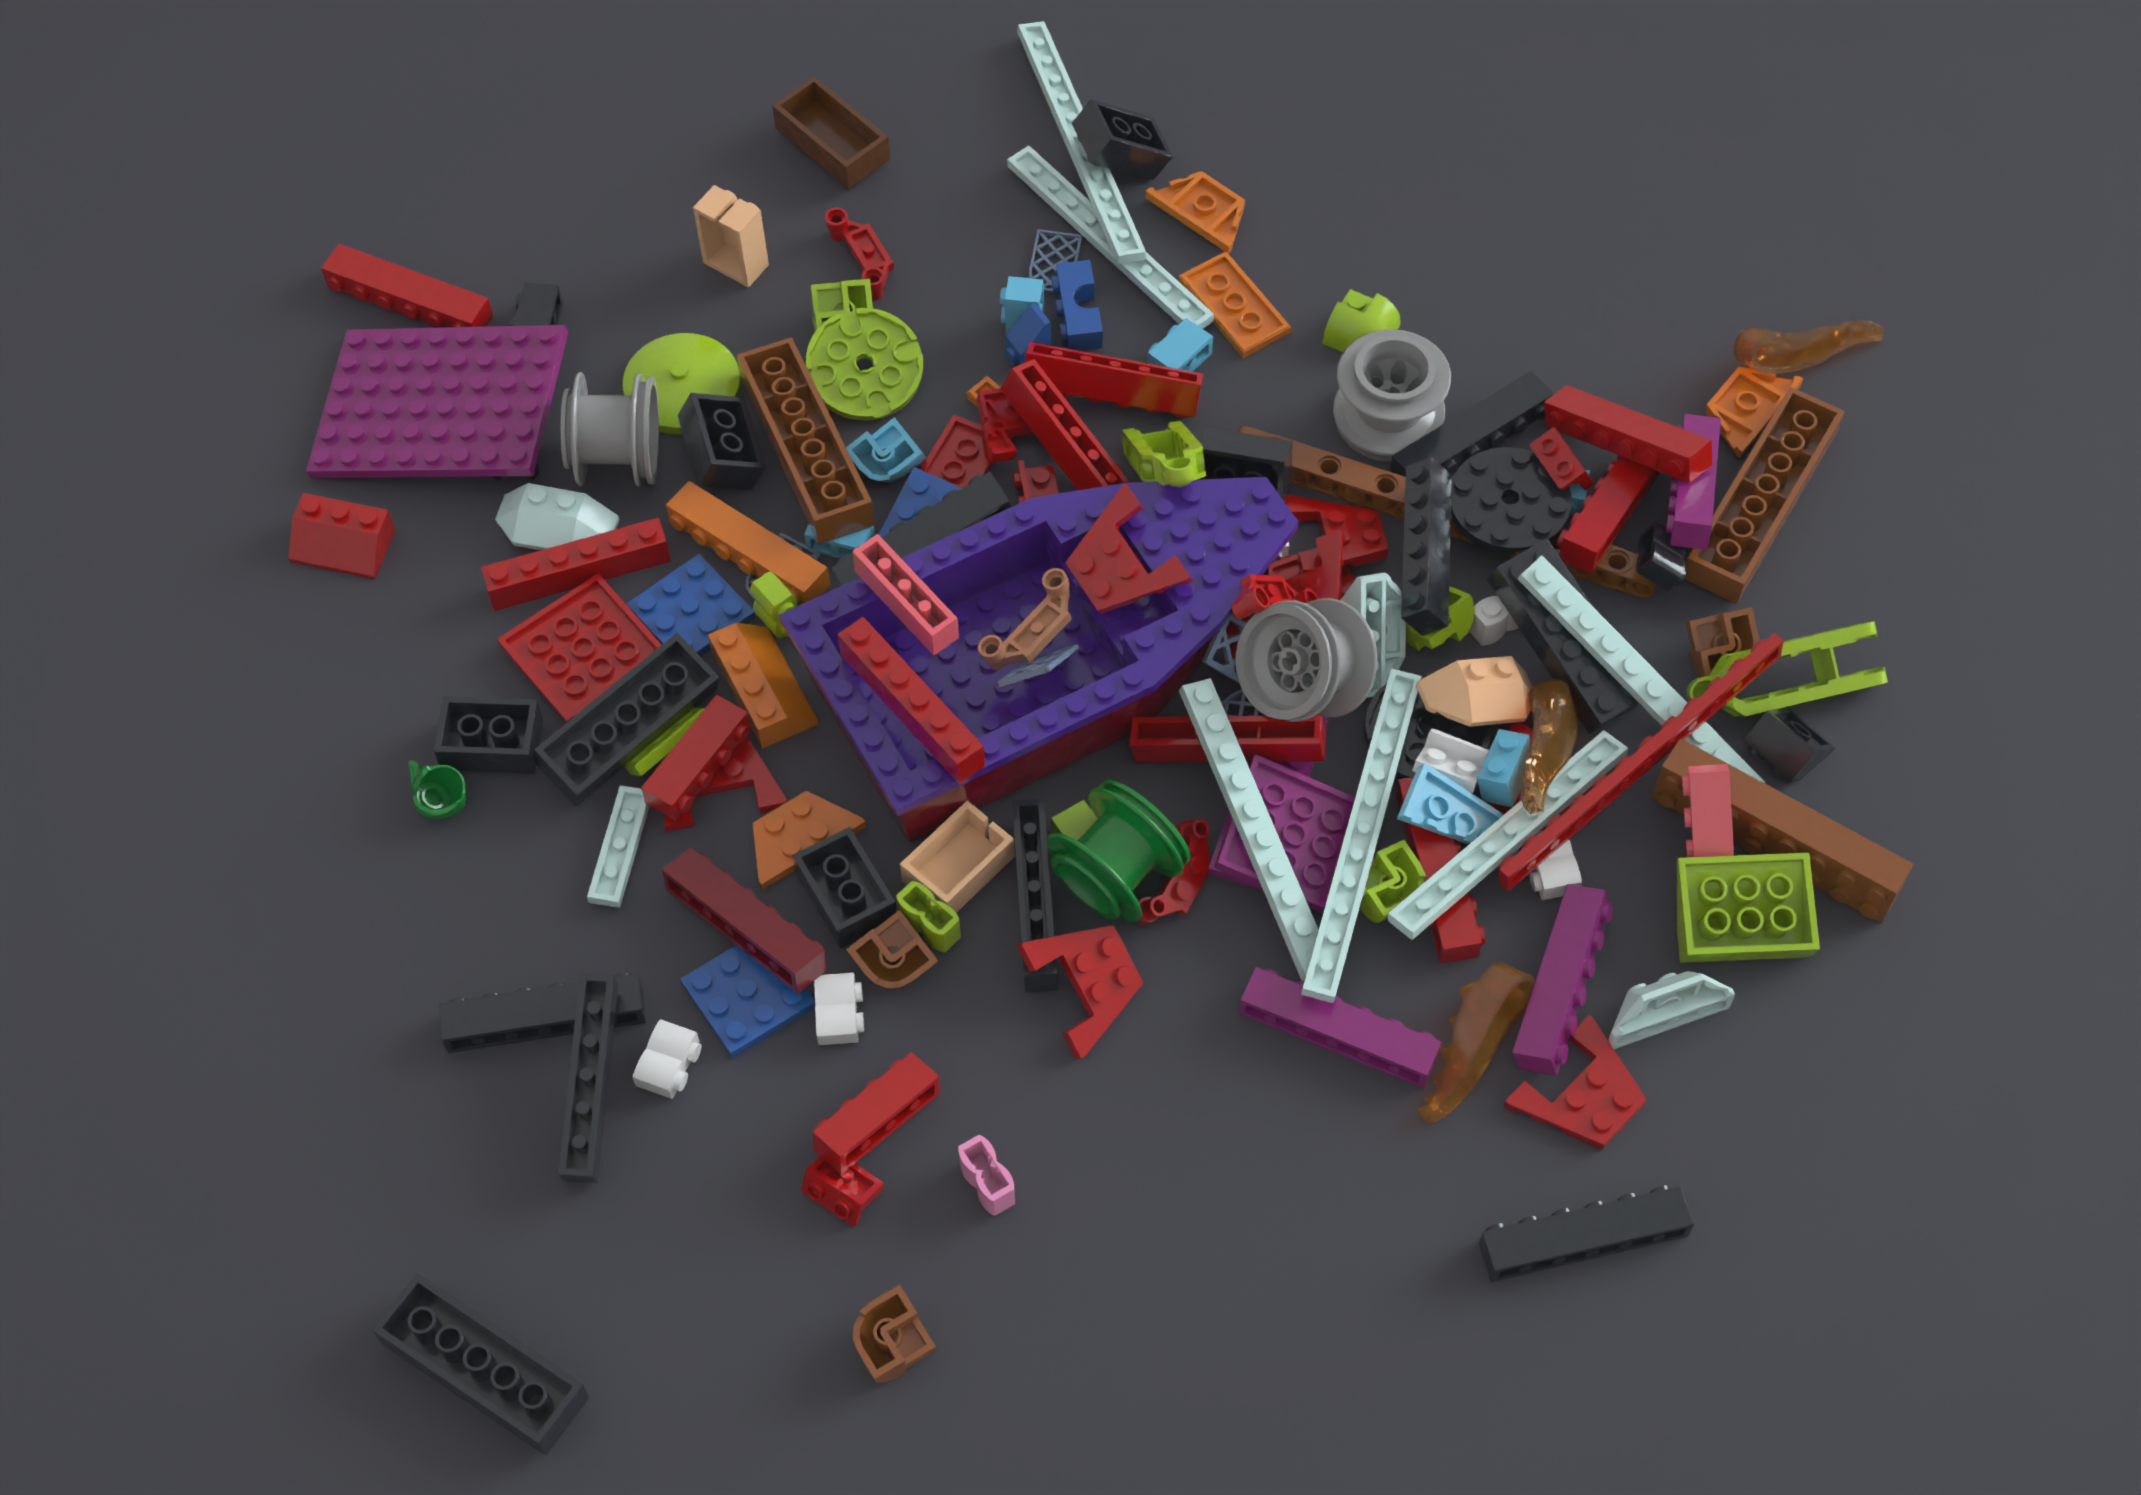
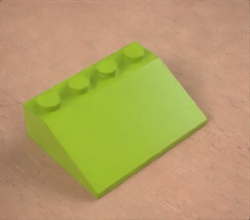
(1746, 908)

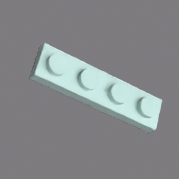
(619, 848)

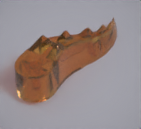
(1791, 351)
(1552, 740)
(1483, 1020)

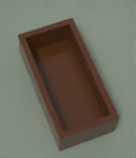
(831, 132)

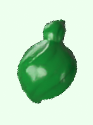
(437, 790)

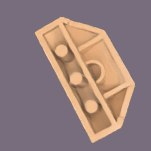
(1478, 691)

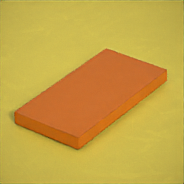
(1237, 304)

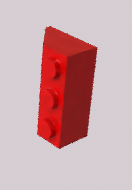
(340, 535)

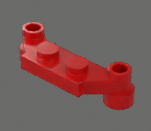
(864, 246)
(1264, 590)
(1179, 892)

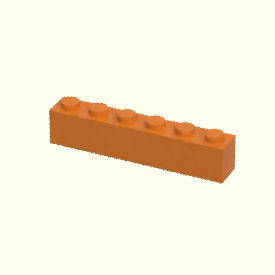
(746, 542)

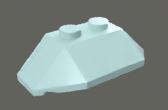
(551, 516)
(1380, 605)
(1667, 1005)

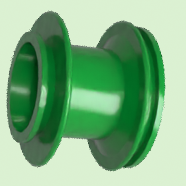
(1117, 852)

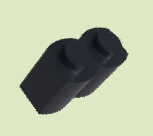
(1658, 559)

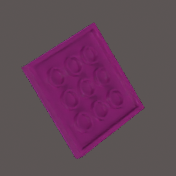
(1309, 824)

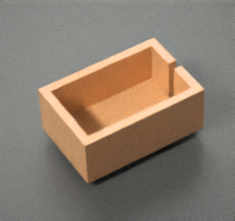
(731, 235)
(959, 857)

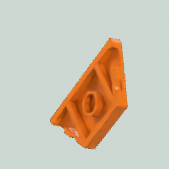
(1202, 206)
(1747, 405)
(794, 828)

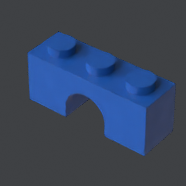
(1080, 325)

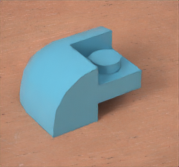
(886, 453)

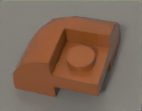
(1720, 636)
(893, 953)
(890, 1336)

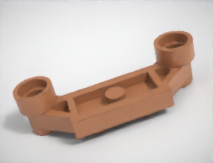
(1035, 630)

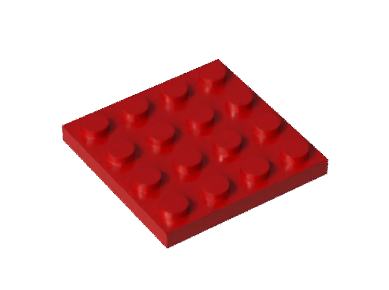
(579, 646)

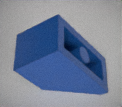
(1030, 327)

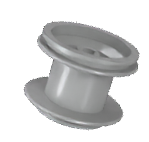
(1409, 396)
(611, 429)
(1300, 679)

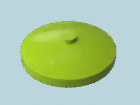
(683, 366)

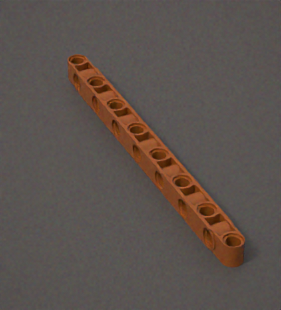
(1365, 486)

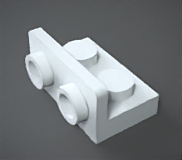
(1453, 758)

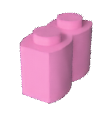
(983, 1172)

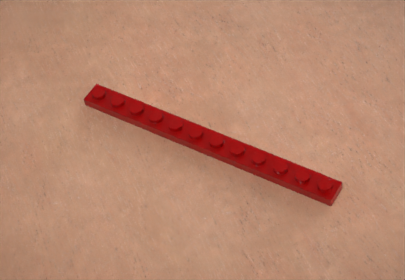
(1633, 767)

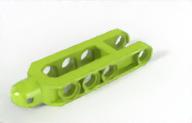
(1165, 456)
(1824, 665)

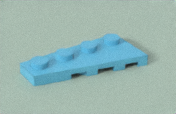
(1446, 807)

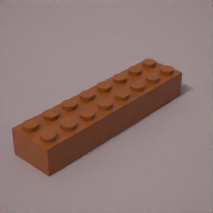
(806, 441)
(1764, 494)
(1774, 823)

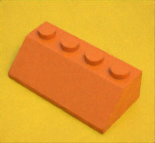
(761, 682)

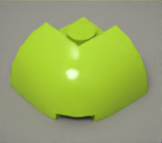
(839, 298)
(1357, 317)
(1460, 621)
(1390, 880)

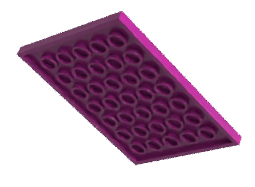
(438, 402)

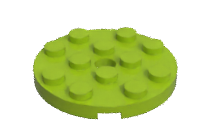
(869, 392)

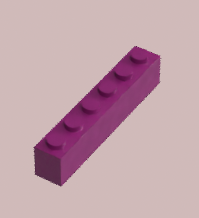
(1693, 503)
(1562, 980)
(1341, 1027)

